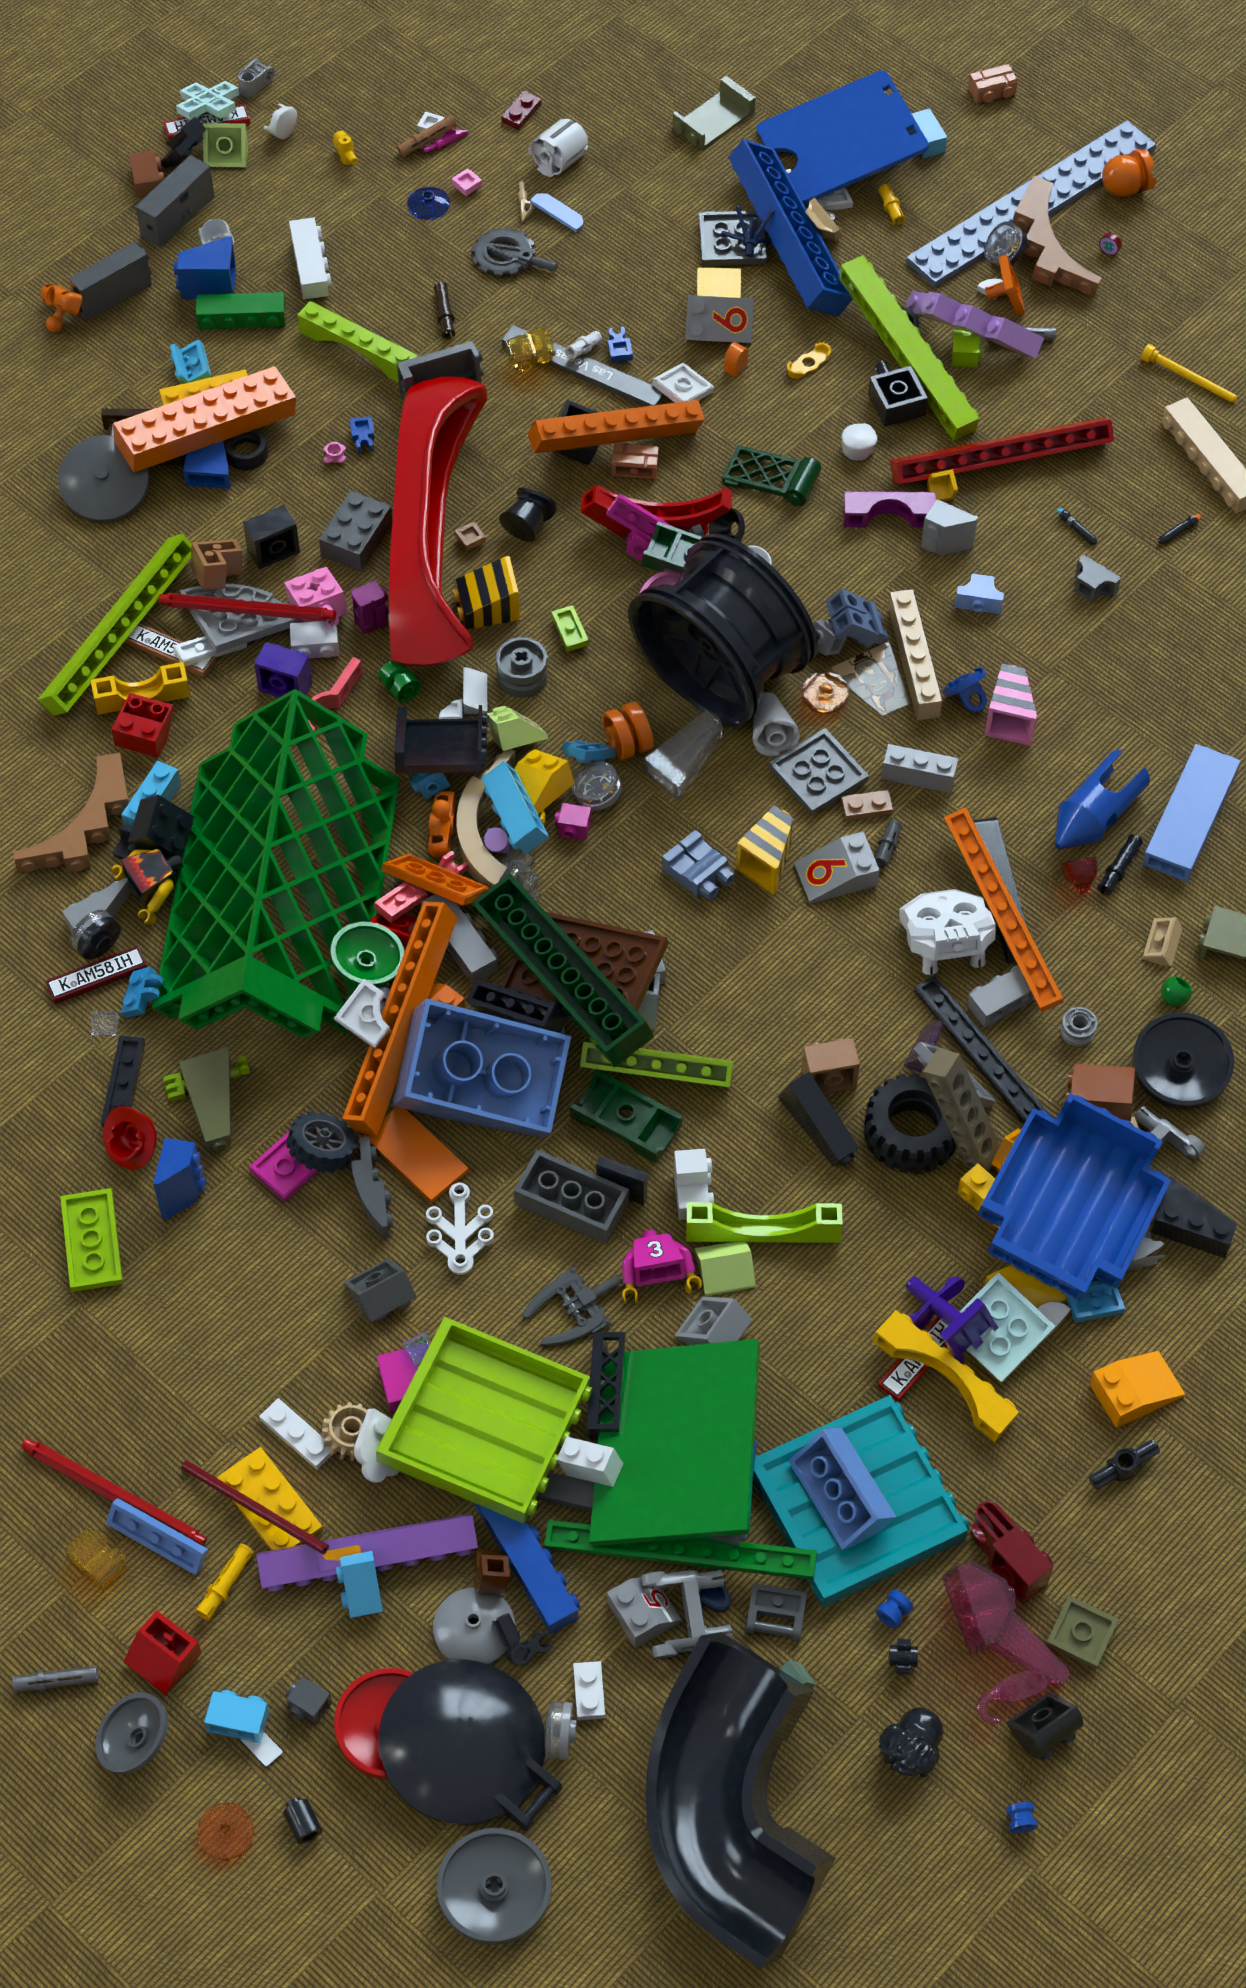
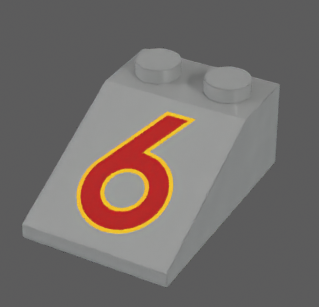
(719, 319)
(838, 868)

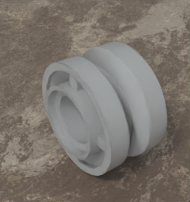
(1078, 1036)

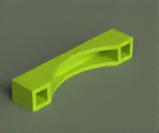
(327, 326)
(809, 1225)

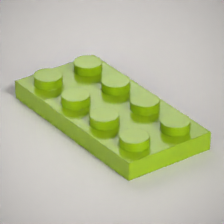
(91, 1240)

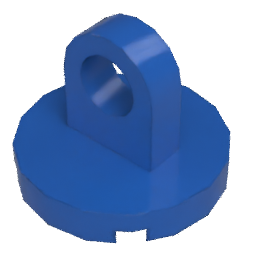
(967, 685)

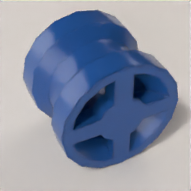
(1021, 1817)

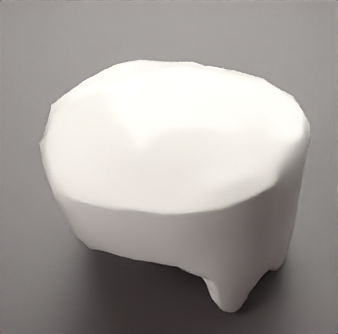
(282, 122)
(214, 230)
(858, 441)

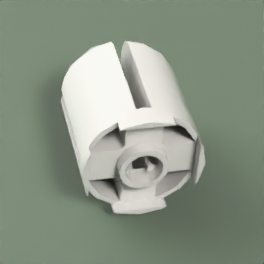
(559, 147)

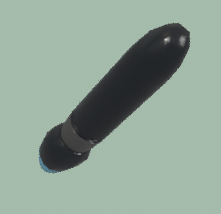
(1077, 526)

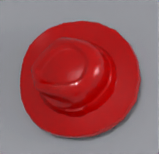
(129, 1137)

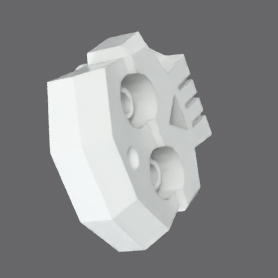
(948, 927)

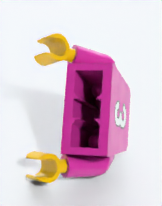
(657, 1261)

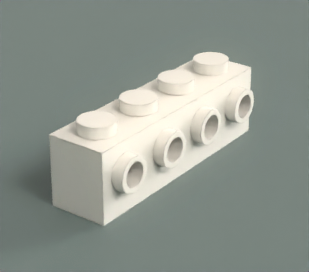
(309, 258)

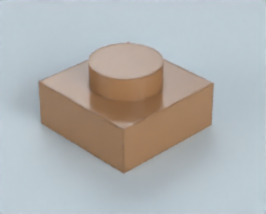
(470, 536)

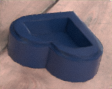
(715, 1598)

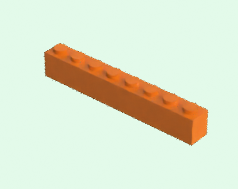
(615, 426)

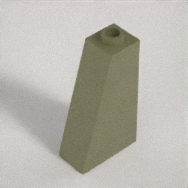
(209, 1090)

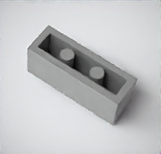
(919, 768)
(999, 997)

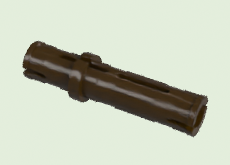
(445, 315)

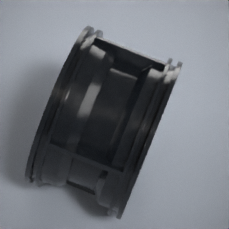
(723, 629)

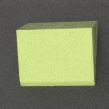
(225, 145)
(725, 1267)

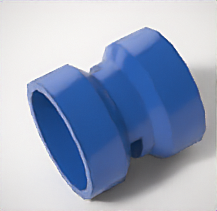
(894, 1609)

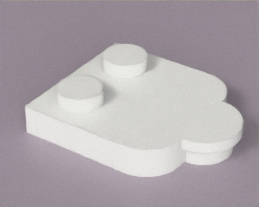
(368, 1440)

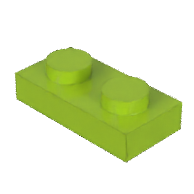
(570, 628)

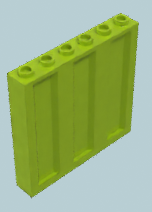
(484, 1420)

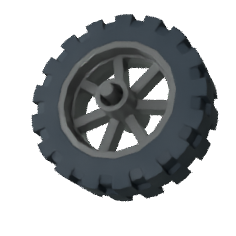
(323, 1134)

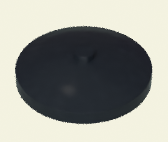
(1183, 1060)

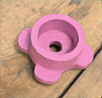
(334, 453)

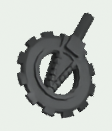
(515, 258)

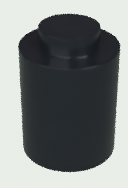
(302, 1820)

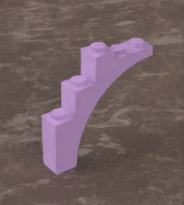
(975, 321)

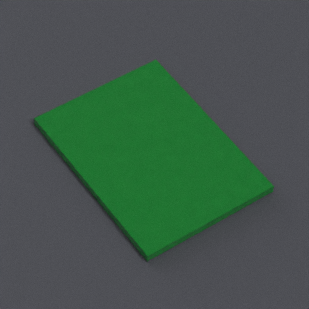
(681, 1445)

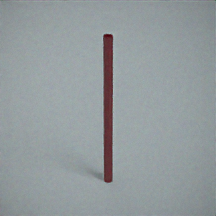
(255, 1507)

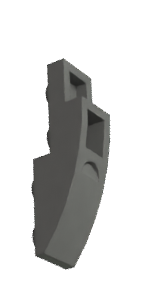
(370, 1190)

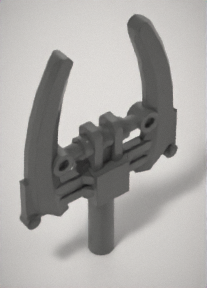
(584, 1299)

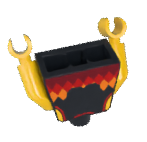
(150, 878)

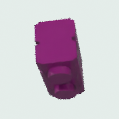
(370, 607)

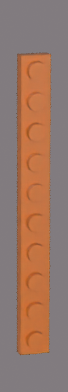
(1004, 910)

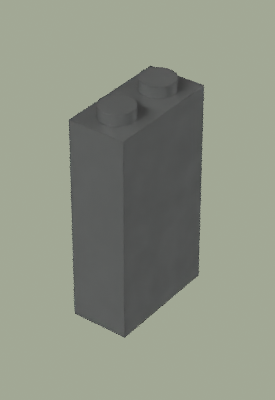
(112, 280)

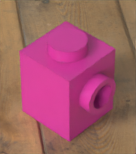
(573, 821)

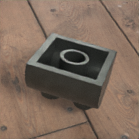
(1046, 1725)

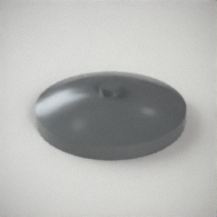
(100, 482)
(494, 1886)

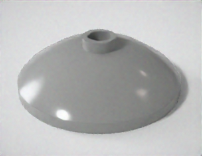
(468, 1641)

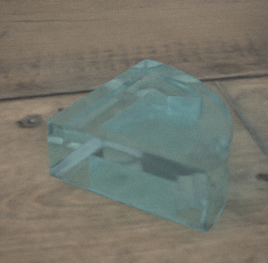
(417, 1347)

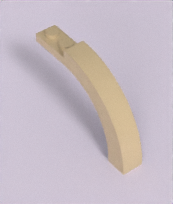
(482, 864)

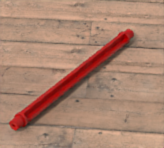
(247, 607)
(106, 1488)

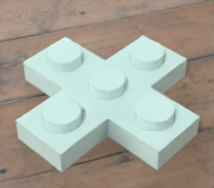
(213, 100)

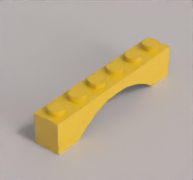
(904, 1340)

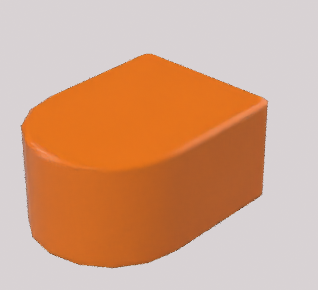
(735, 359)

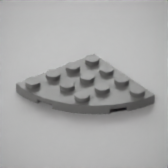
(230, 630)

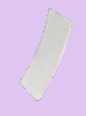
(265, 1751)

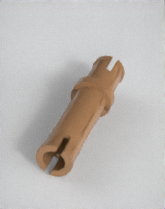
(424, 137)

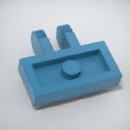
(588, 751)
(140, 991)

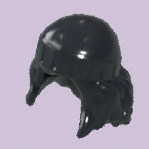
(913, 1742)

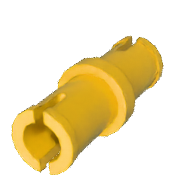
(891, 204)

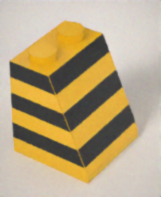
(488, 595)
(766, 849)

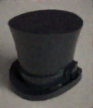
(527, 514)

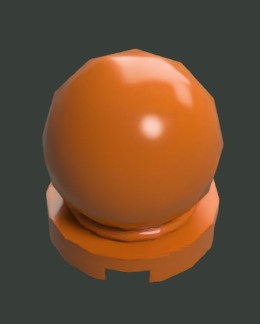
(1129, 173)

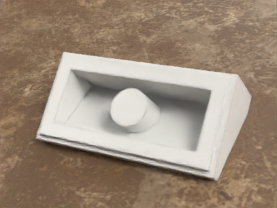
(474, 691)

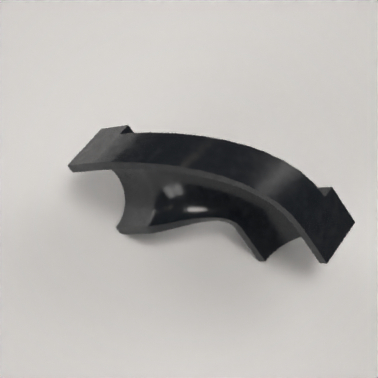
(710, 1803)

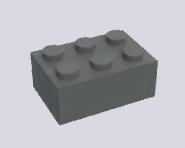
(355, 531)

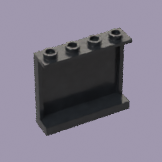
(440, 744)

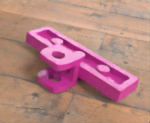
(636, 519)

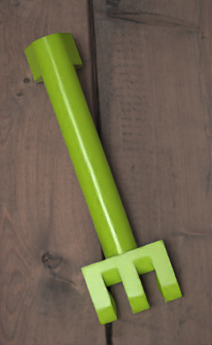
(175, 1085)

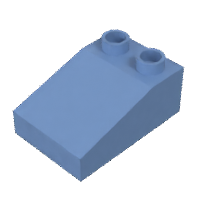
(481, 1069)

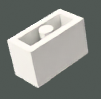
(314, 639)
(590, 1461)

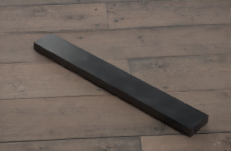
(978, 1048)

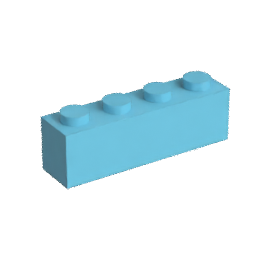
(514, 808)

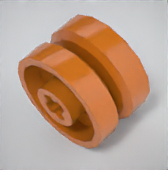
(628, 730)

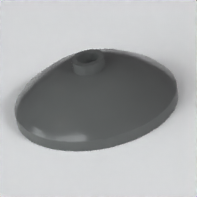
(131, 1733)

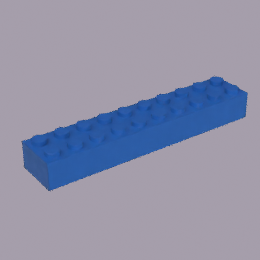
(790, 227)

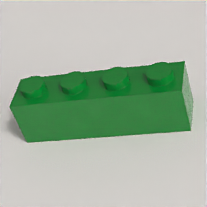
(241, 310)

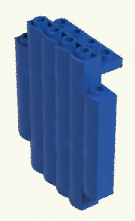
(1074, 1197)

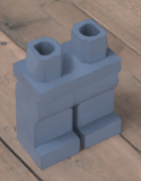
(856, 618)
(697, 866)

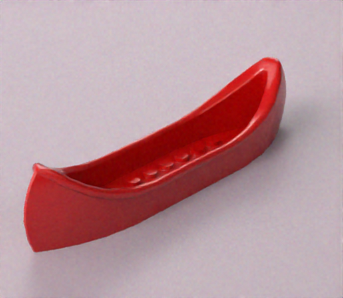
(431, 434)

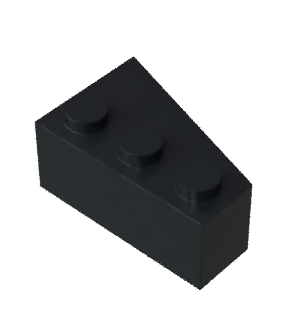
(1193, 1221)

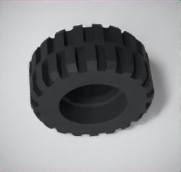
(899, 1149)

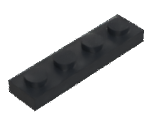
(124, 1074)

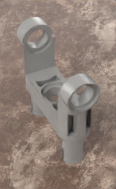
(1165, 1131)
(691, 1584)

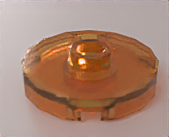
(829, 684)
(229, 1845)

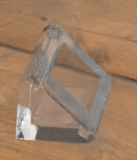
(104, 1023)

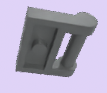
(776, 1603)

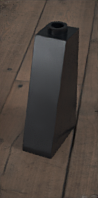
(819, 1119)

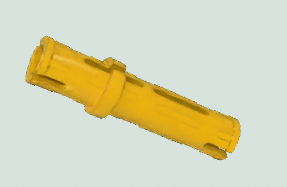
(218, 1591)

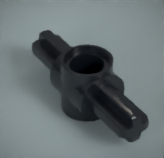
(1133, 1457)

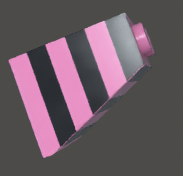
(1012, 707)

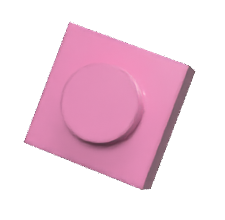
(466, 182)

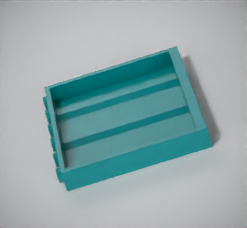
(901, 1469)

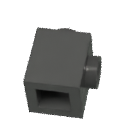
(307, 1700)

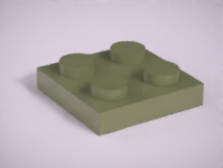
(1082, 1632)

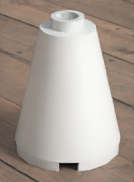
(773, 727)

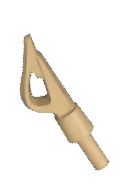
(524, 204)

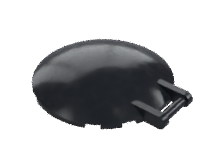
(465, 1745)

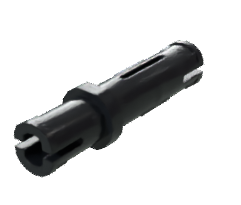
(1115, 872)

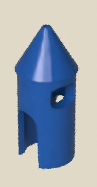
(1094, 808)

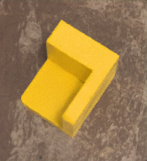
(943, 485)

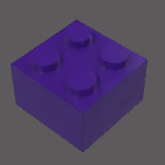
(282, 670)

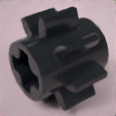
(903, 1656)

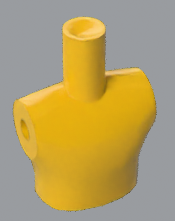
(345, 147)

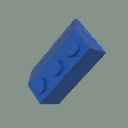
(178, 1177)

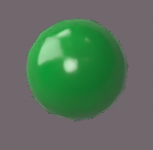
(1176, 991)

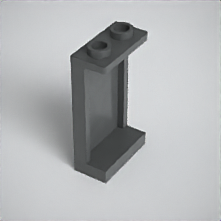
(455, 361)

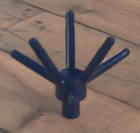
(750, 237)

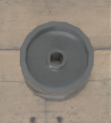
(521, 667)

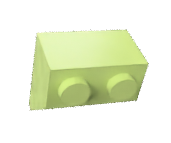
(512, 729)

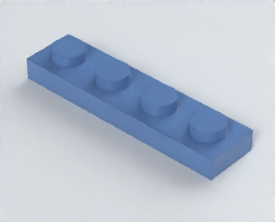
(156, 1536)

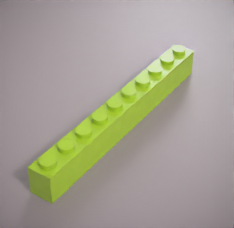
(908, 346)
(116, 625)

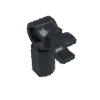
(518, 1652)

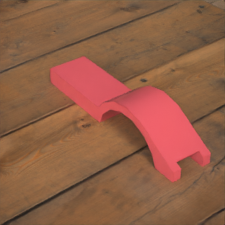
(341, 688)
(408, 895)

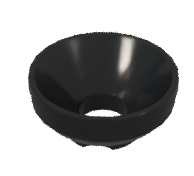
(723, 525)

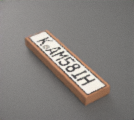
(162, 647)

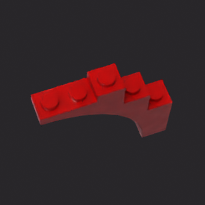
(678, 514)

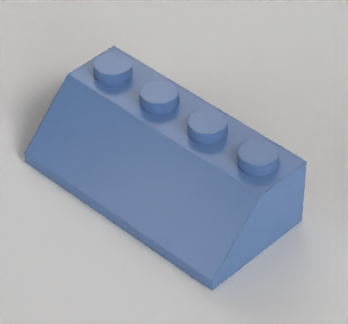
(841, 1488)

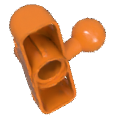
(63, 300)
(442, 824)

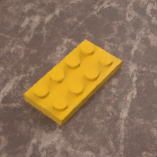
(264, 1483)

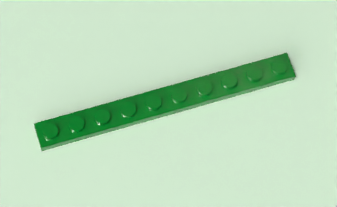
(690, 1552)

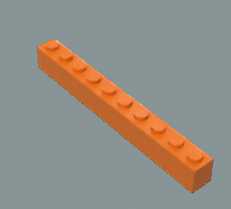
(409, 989)

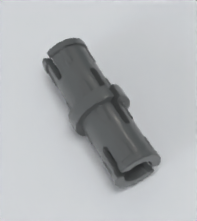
(888, 843)

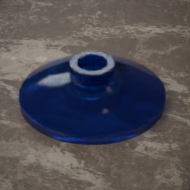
(428, 202)

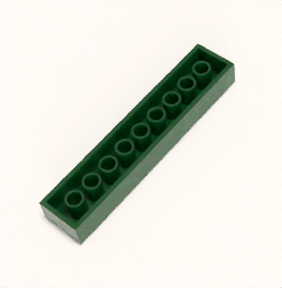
(563, 970)

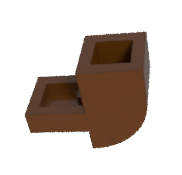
(491, 1572)

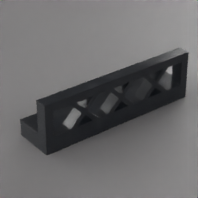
(599, 1360)

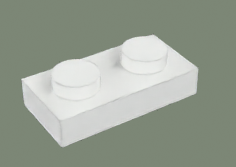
(589, 1690)

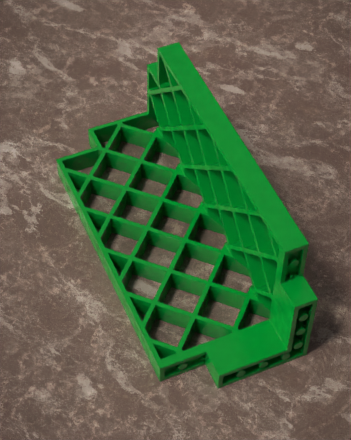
(231, 869)

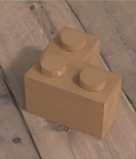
(215, 561)

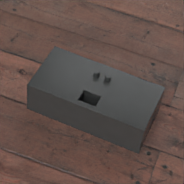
(175, 201)

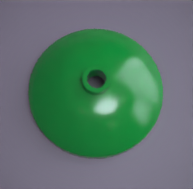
(368, 944)

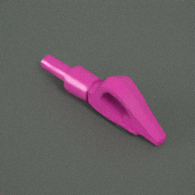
(448, 138)

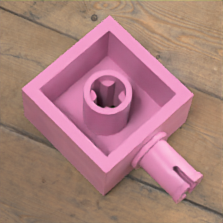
(317, 590)

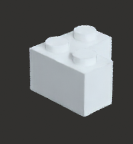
(692, 1178)

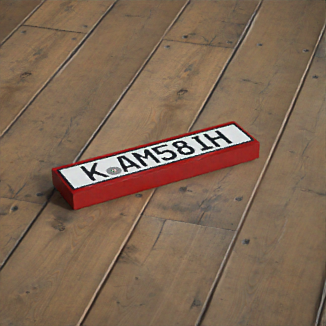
(239, 116)
(908, 1372)

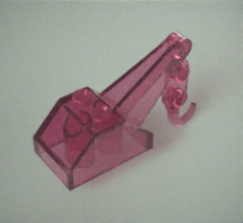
(988, 1620)

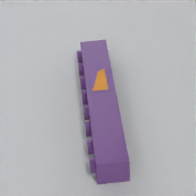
(388, 1546)

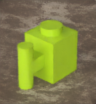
(966, 349)

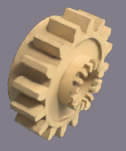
(336, 1425)

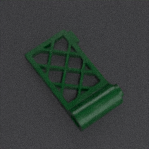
(796, 486)

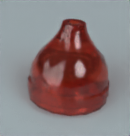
(1081, 873)

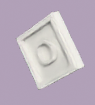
(682, 384)

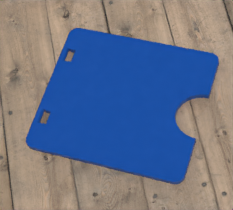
(845, 135)

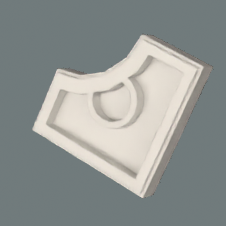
(362, 1014)

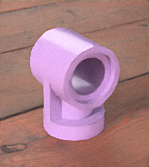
(497, 841)

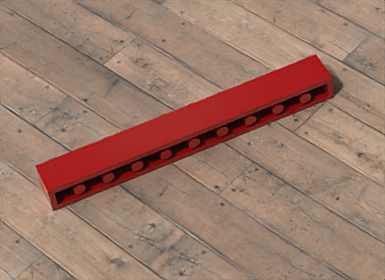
(1002, 450)

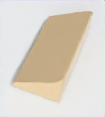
(1163, 941)

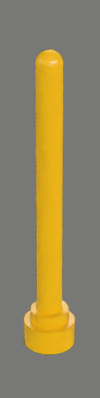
(1151, 354)

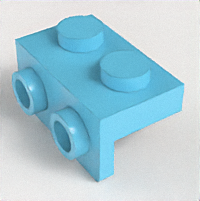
(190, 362)

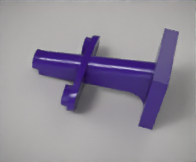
(963, 1328)

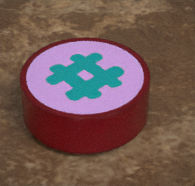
(1110, 244)

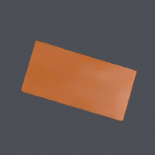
(434, 879)
(417, 1154)

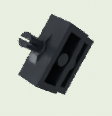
(183, 141)

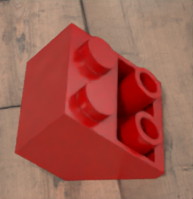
(143, 725)
(162, 1652)

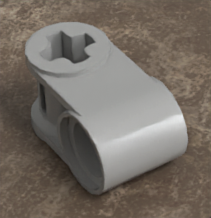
(254, 78)

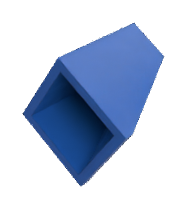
(206, 269)

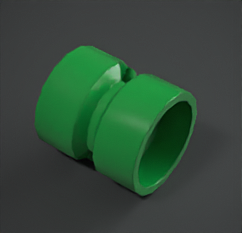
(399, 681)

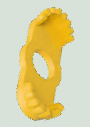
(818, 355)

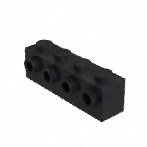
(514, 1006)

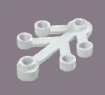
(460, 1232)

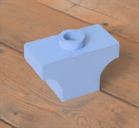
(980, 595)

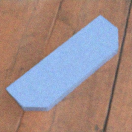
(558, 211)

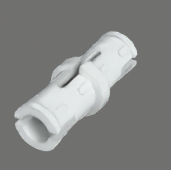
(583, 345)

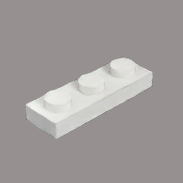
(296, 1433)

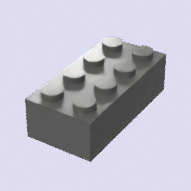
(571, 1196)

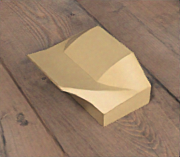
(822, 221)

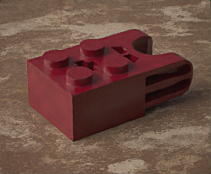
(1011, 1551)

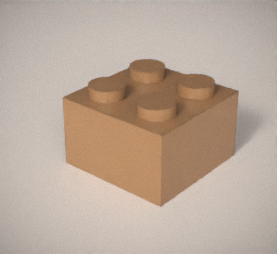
(832, 1065)

